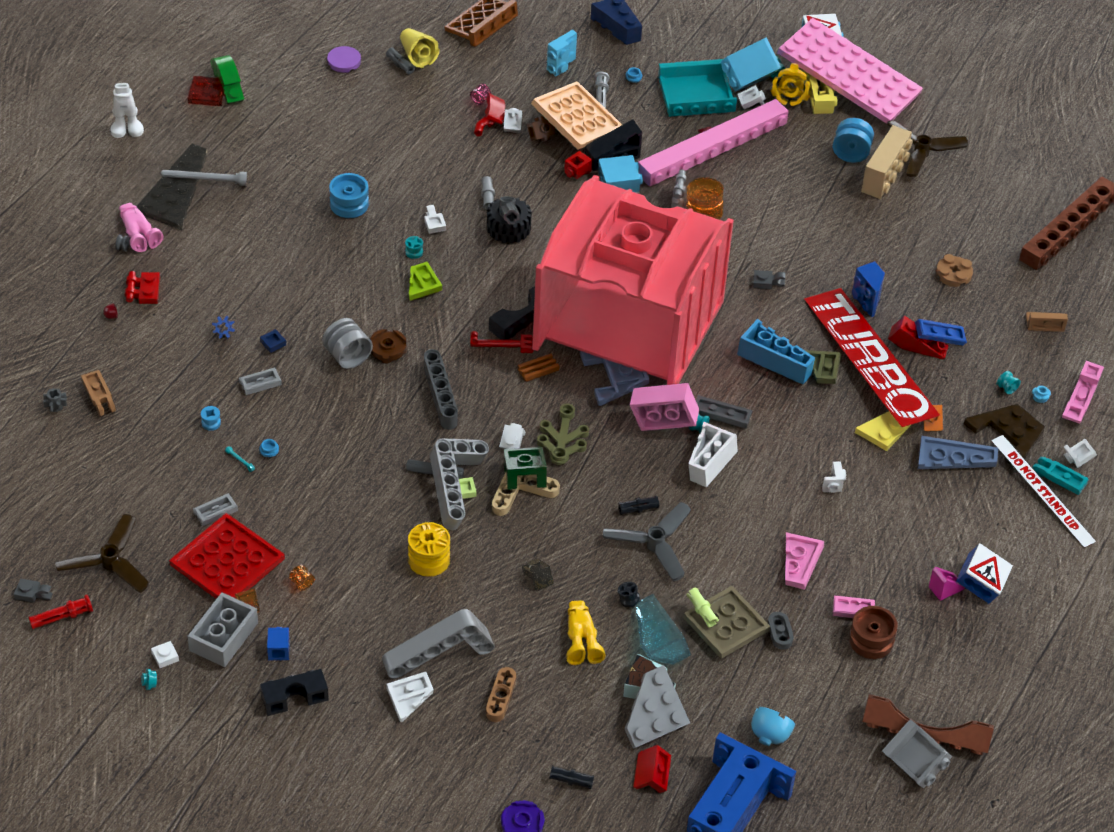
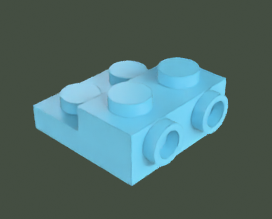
(561, 53)

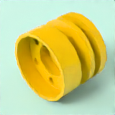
(429, 549)

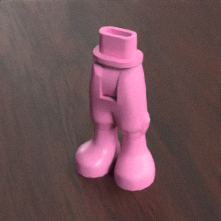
(137, 223)

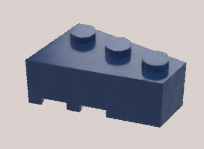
(618, 19)

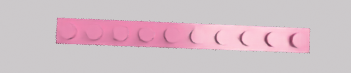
(712, 142)

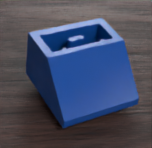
(868, 286)

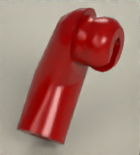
(481, 124)

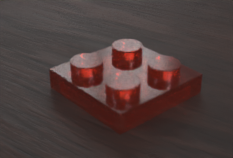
(206, 91)

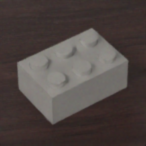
(223, 629)

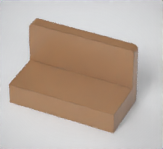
(1046, 321)

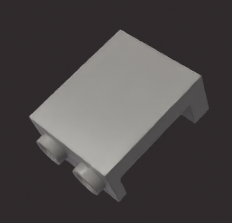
(917, 754)

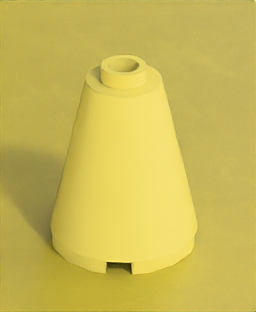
(419, 47)

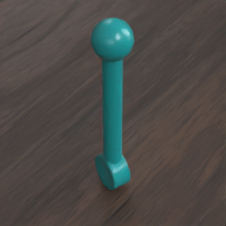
(229, 450)

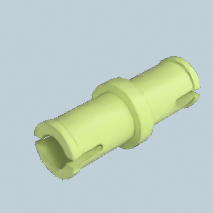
(702, 607)

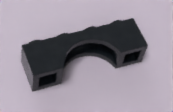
(508, 323)

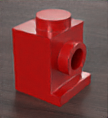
(574, 167)

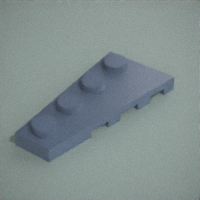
(944, 453)

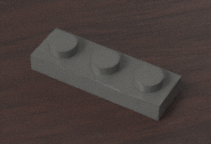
(724, 412)

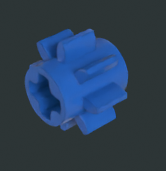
(228, 324)

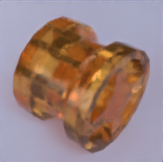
(301, 577)

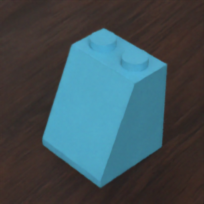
(750, 65)

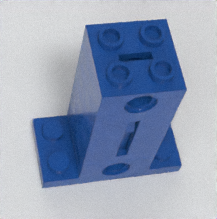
(738, 787)

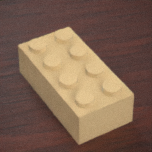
(887, 162)

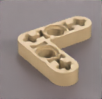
(509, 498)

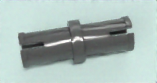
(406, 65)

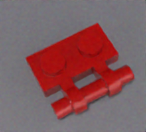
(149, 287)

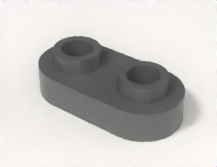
(780, 632)

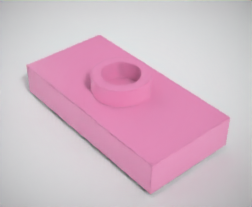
(849, 606)

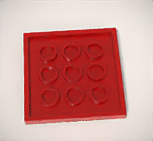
(227, 558)

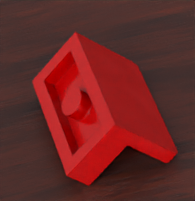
(652, 769)

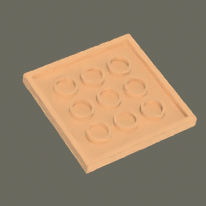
(576, 114)

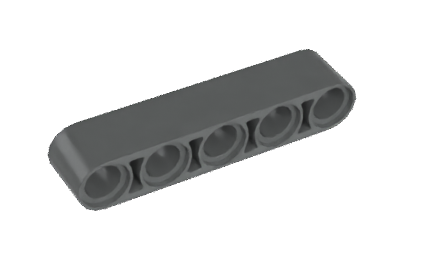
(440, 389)

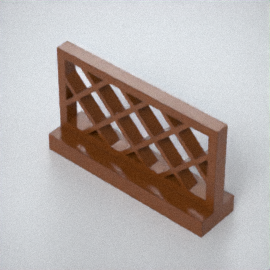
(487, 25)

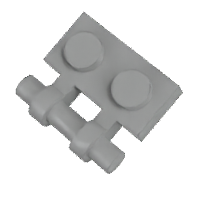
(679, 189)

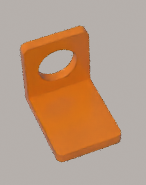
(935, 423)

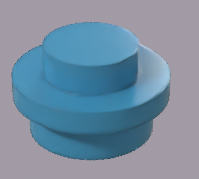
(633, 75)
(269, 448)

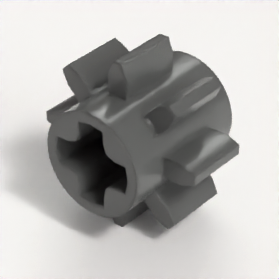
(55, 400)

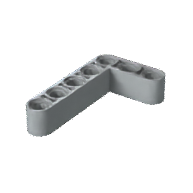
(444, 458)
(436, 640)

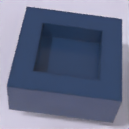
(273, 341)

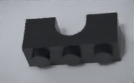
(309, 685)

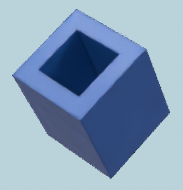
(278, 643)

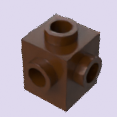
(540, 129)

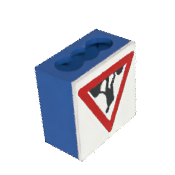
(984, 573)

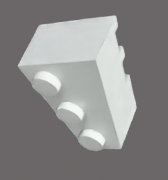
(711, 453)

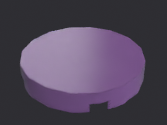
(344, 59)

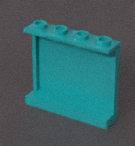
(695, 88)

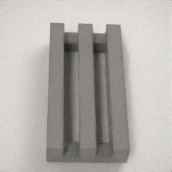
(262, 382)
(216, 511)

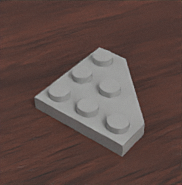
(655, 709)

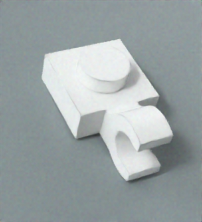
(433, 221)

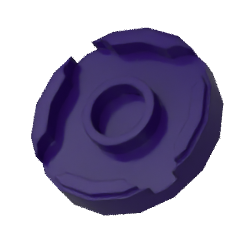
(522, 817)

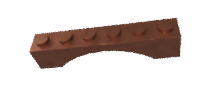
(970, 735)

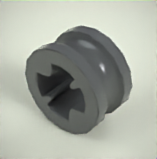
(122, 242)

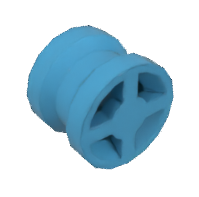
(210, 418)

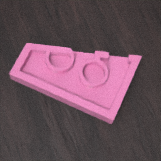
(801, 559)

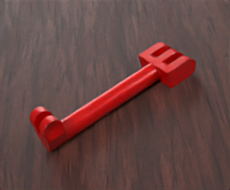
(525, 343)

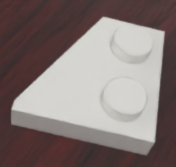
(409, 693)

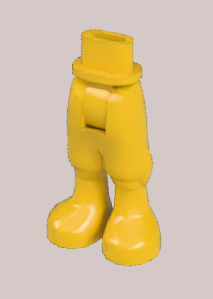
(582, 626)

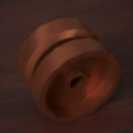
(873, 632)

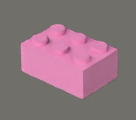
(664, 407)

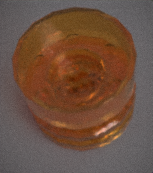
(706, 197)

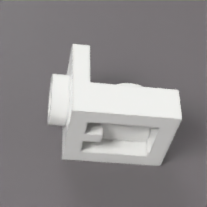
(751, 97)
(512, 120)

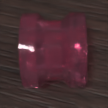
(480, 94)

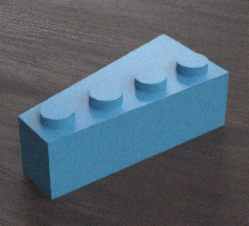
(775, 353)

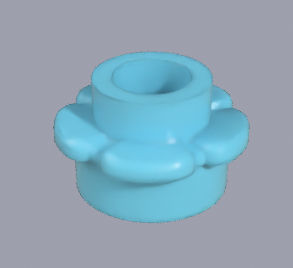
(1041, 394)

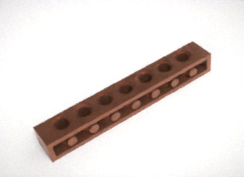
(1068, 224)

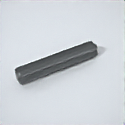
(426, 467)

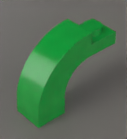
(228, 74)

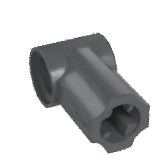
(508, 210)

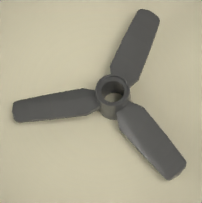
(656, 539)

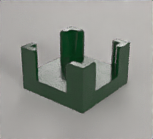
(525, 462)

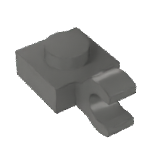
(765, 279)
(30, 590)

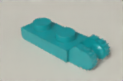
(1060, 475)

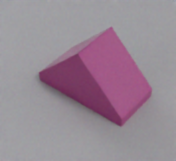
(944, 583)

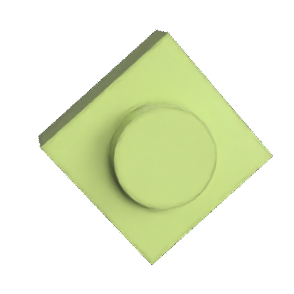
(467, 487)

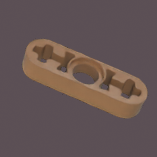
(502, 702)

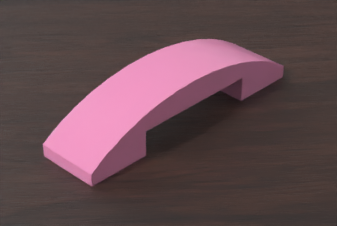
(1083, 392)

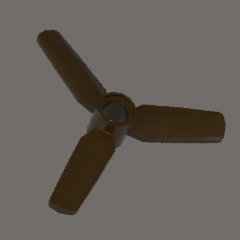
(924, 144)
(110, 556)

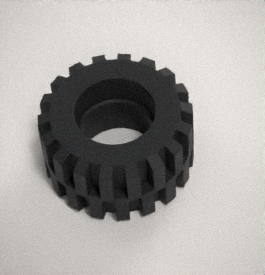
(507, 232)

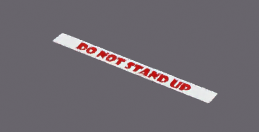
(1043, 491)

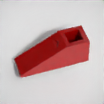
(905, 336)

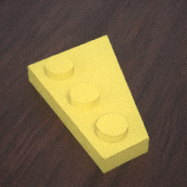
(882, 430)

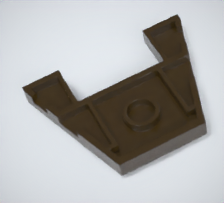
(1012, 423)

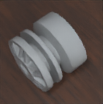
(347, 343)

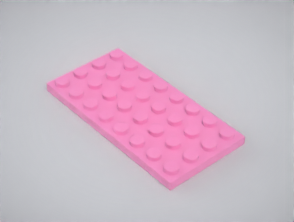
(850, 70)

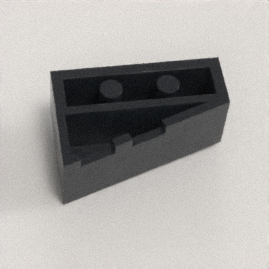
(619, 142)

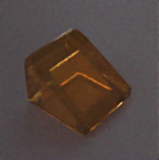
(249, 597)

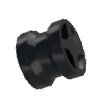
(628, 594)

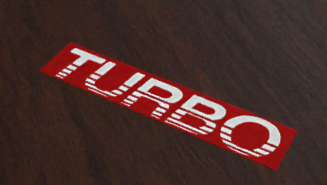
(872, 358)

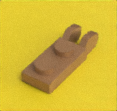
(98, 391)

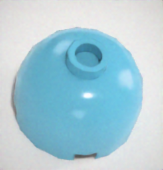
(771, 727)

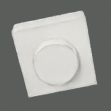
(165, 654)

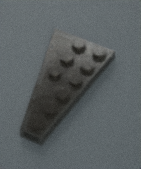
(172, 196)

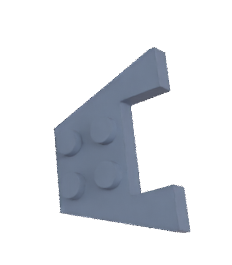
(621, 377)

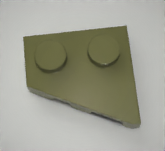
(825, 366)

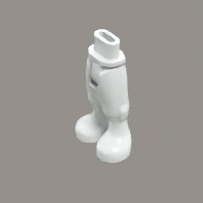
(124, 105)

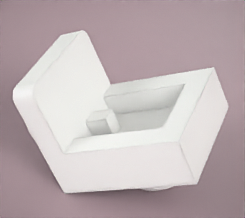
(512, 436)
(1079, 453)
(835, 482)

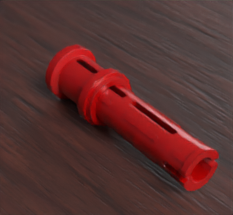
(71, 610)

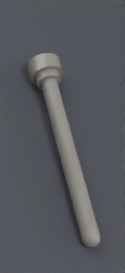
(239, 178)

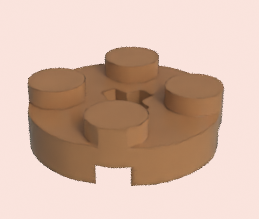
(963, 270)

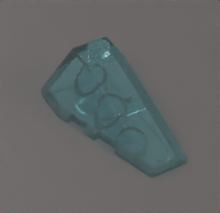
(659, 634)

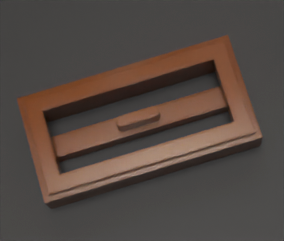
(537, 365)

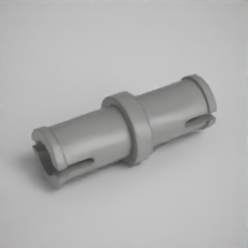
(487, 191)

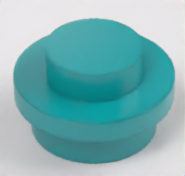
(149, 679)

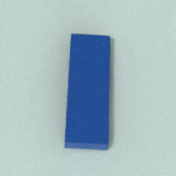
(940, 332)

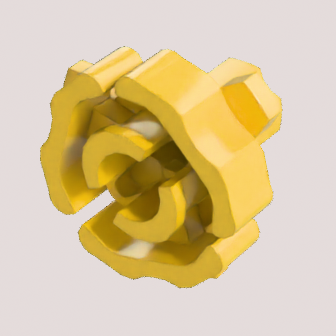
(795, 76)

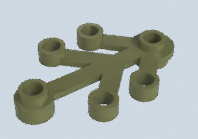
(560, 455)

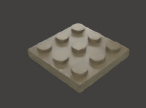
(736, 624)

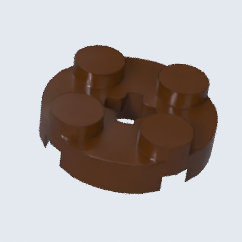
(388, 353)

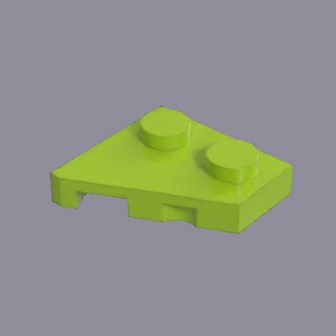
(423, 281)

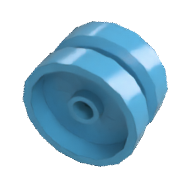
(853, 140)
(349, 195)

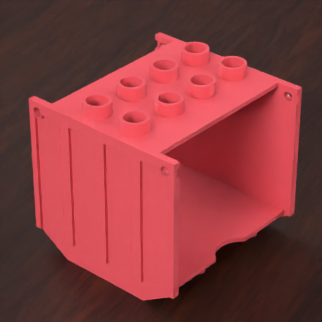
(631, 280)

